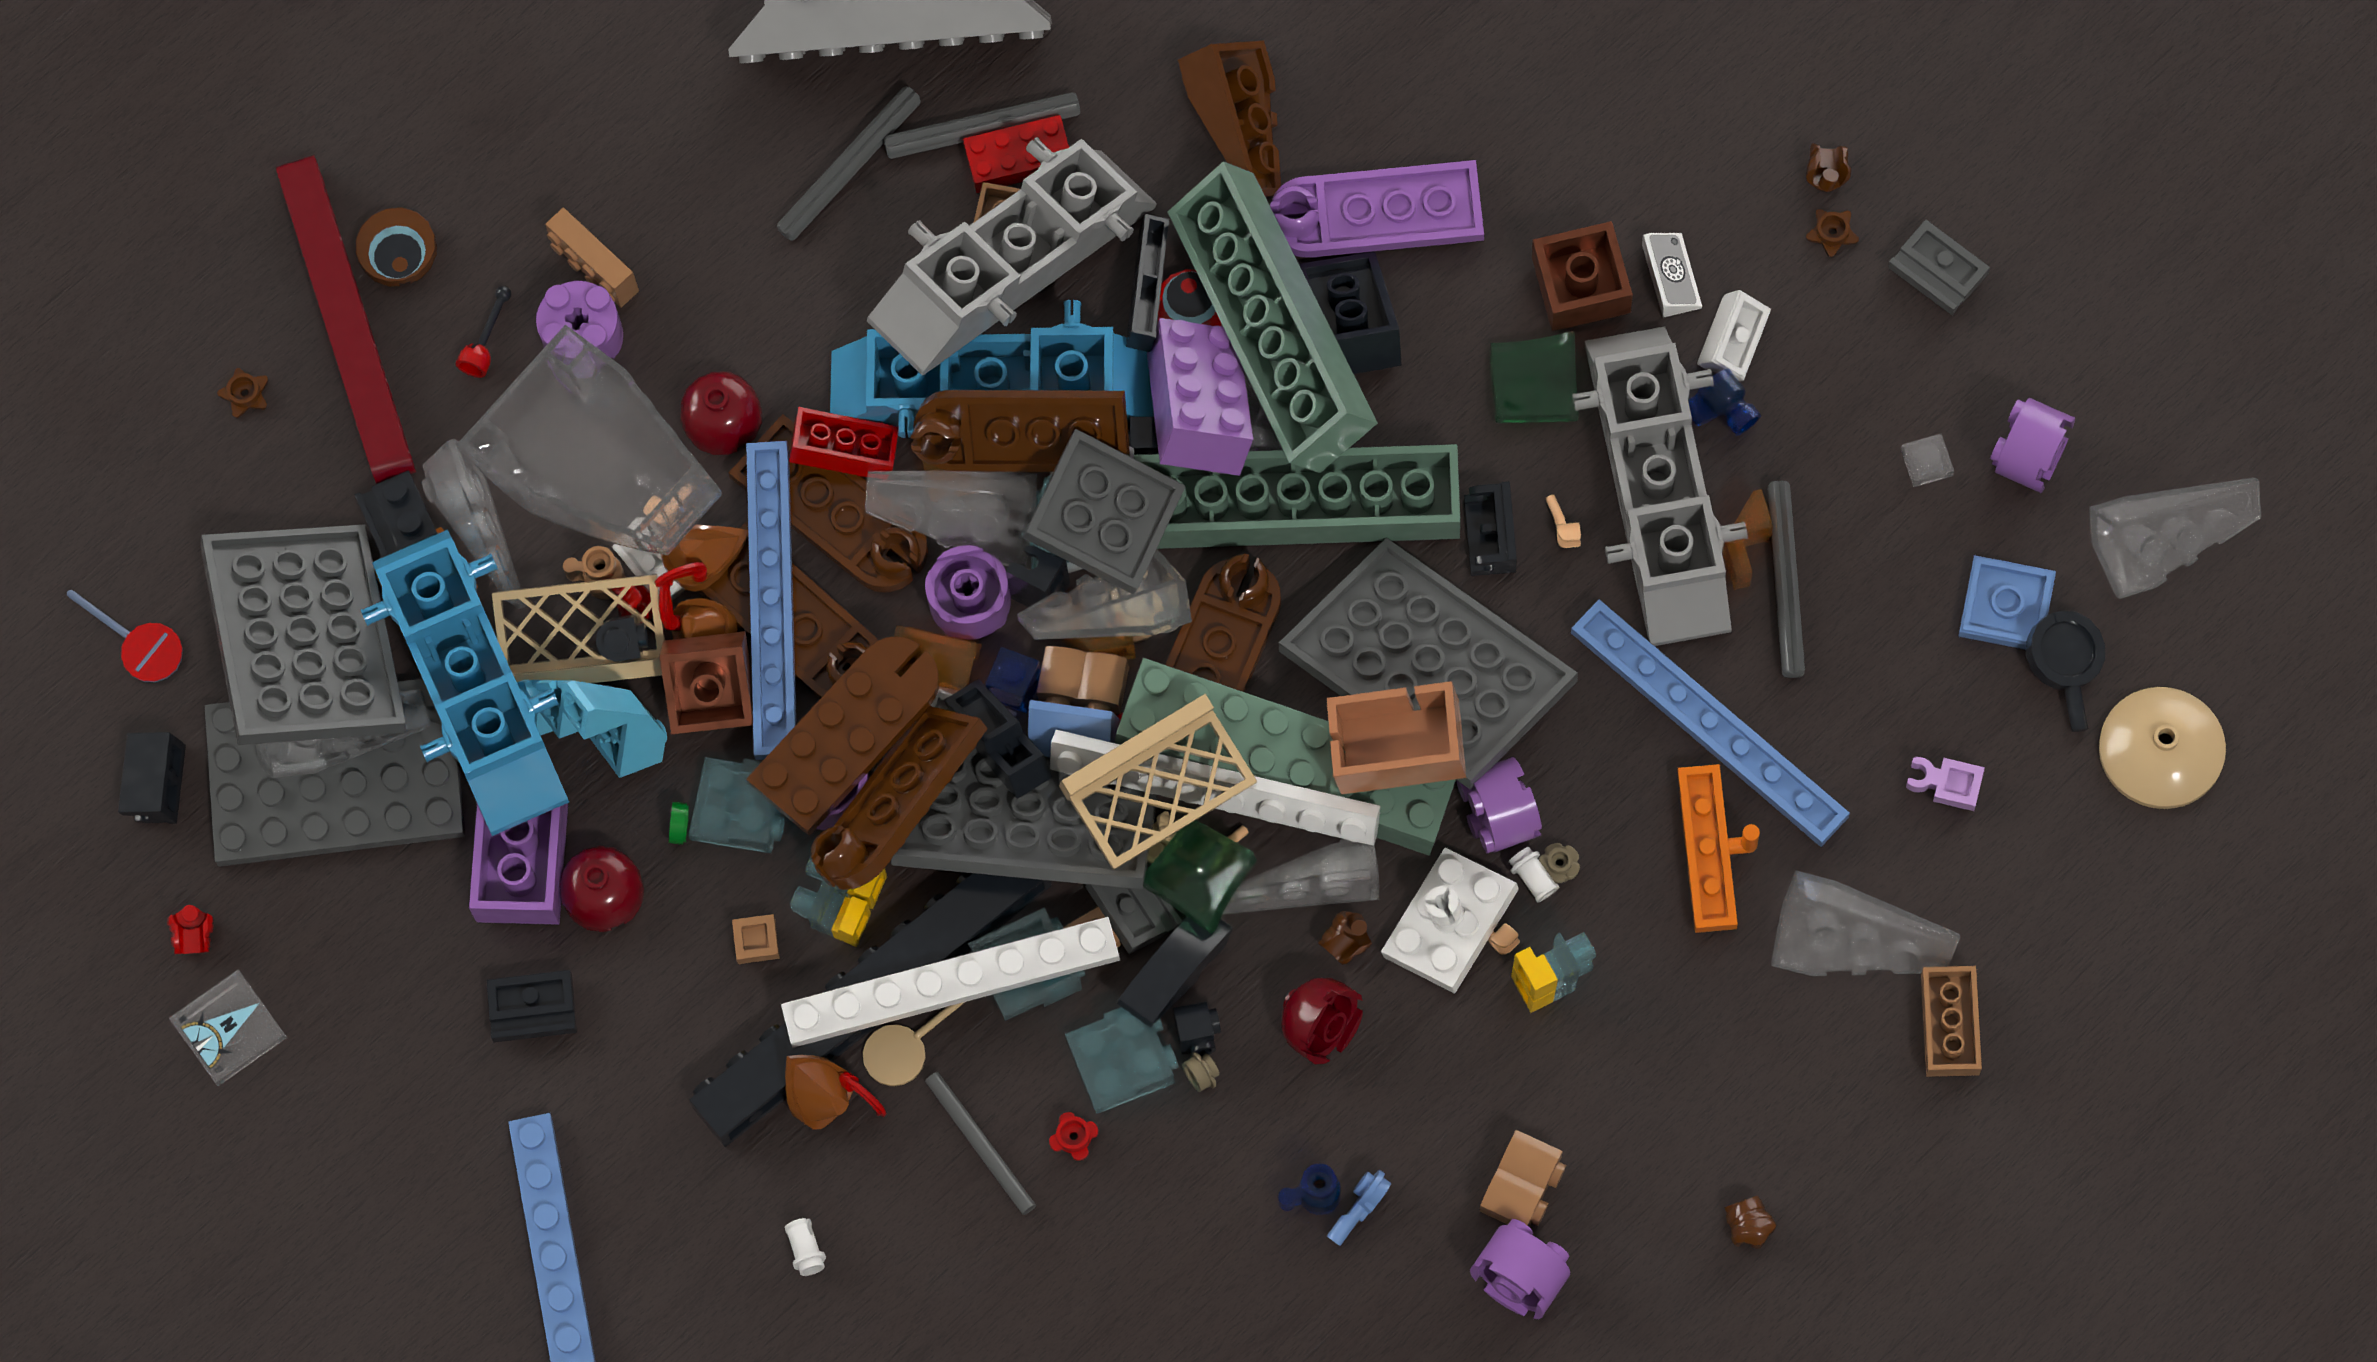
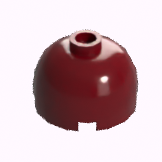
(720, 413)
(601, 888)
(1320, 1017)

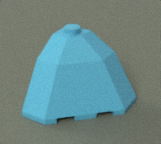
(608, 716)

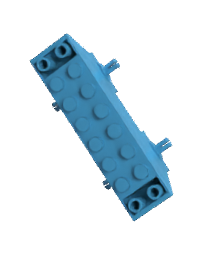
(881, 386)
(481, 709)

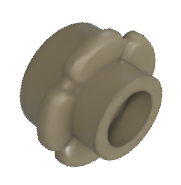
(1568, 855)
(1201, 1071)

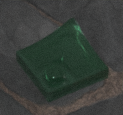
(1534, 379)
(1199, 873)

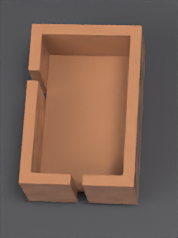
(1391, 742)

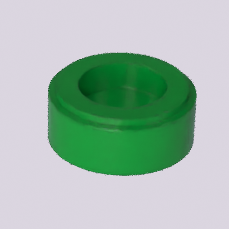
(678, 823)

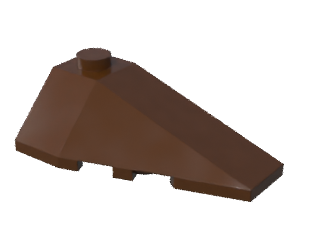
(1232, 96)

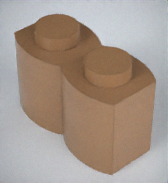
(1083, 679)
(1523, 1180)

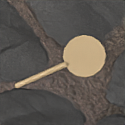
(897, 1053)

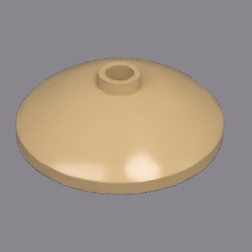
(2159, 772)

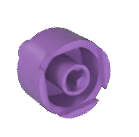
(583, 306)
(2032, 444)
(970, 615)
(1501, 807)
(1521, 1269)

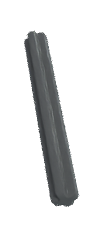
(956, 130)
(848, 163)
(1786, 579)

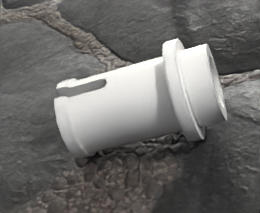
(1533, 874)
(805, 1248)

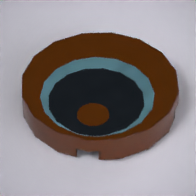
(396, 246)

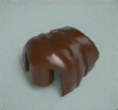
(1828, 168)
(1346, 936)
(1749, 1222)

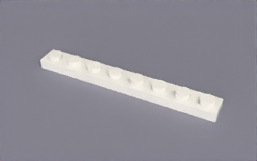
(1264, 800)
(950, 982)

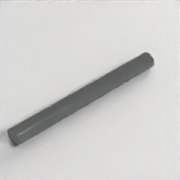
(980, 1143)

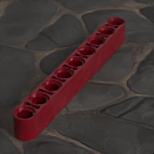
(345, 319)

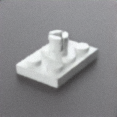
(1449, 920)

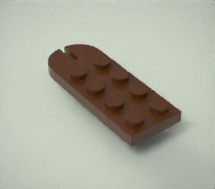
(1014, 427)
(832, 517)
(1228, 629)
(824, 632)
(847, 731)
(895, 798)

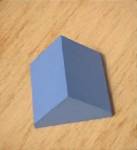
(1048, 717)

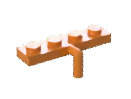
(1710, 848)

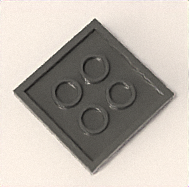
(1104, 511)

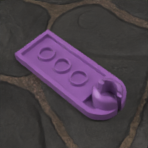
(1380, 209)

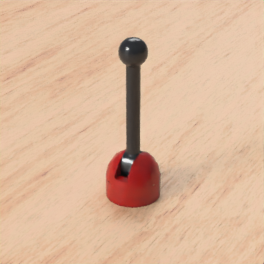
(475, 358)

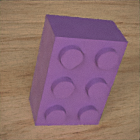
(519, 870)

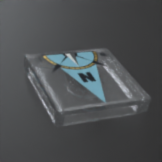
(228, 1027)

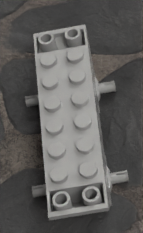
(832, 25)
(1007, 256)
(1660, 484)

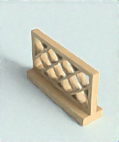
(587, 668)
(1137, 751)

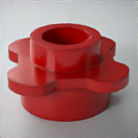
(1071, 1124)

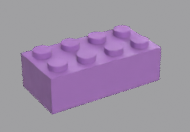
(1199, 398)

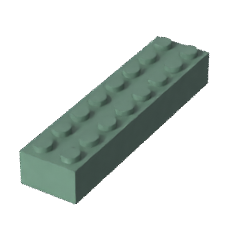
(1272, 318)
(1357, 498)
(1278, 747)

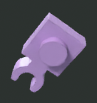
(1954, 783)

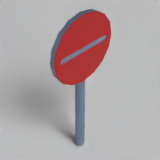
(148, 652)

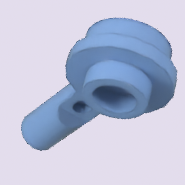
(1370, 1192)

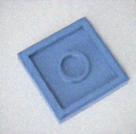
(2005, 601)

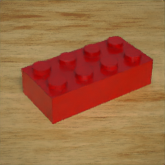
(1002, 154)
(842, 443)

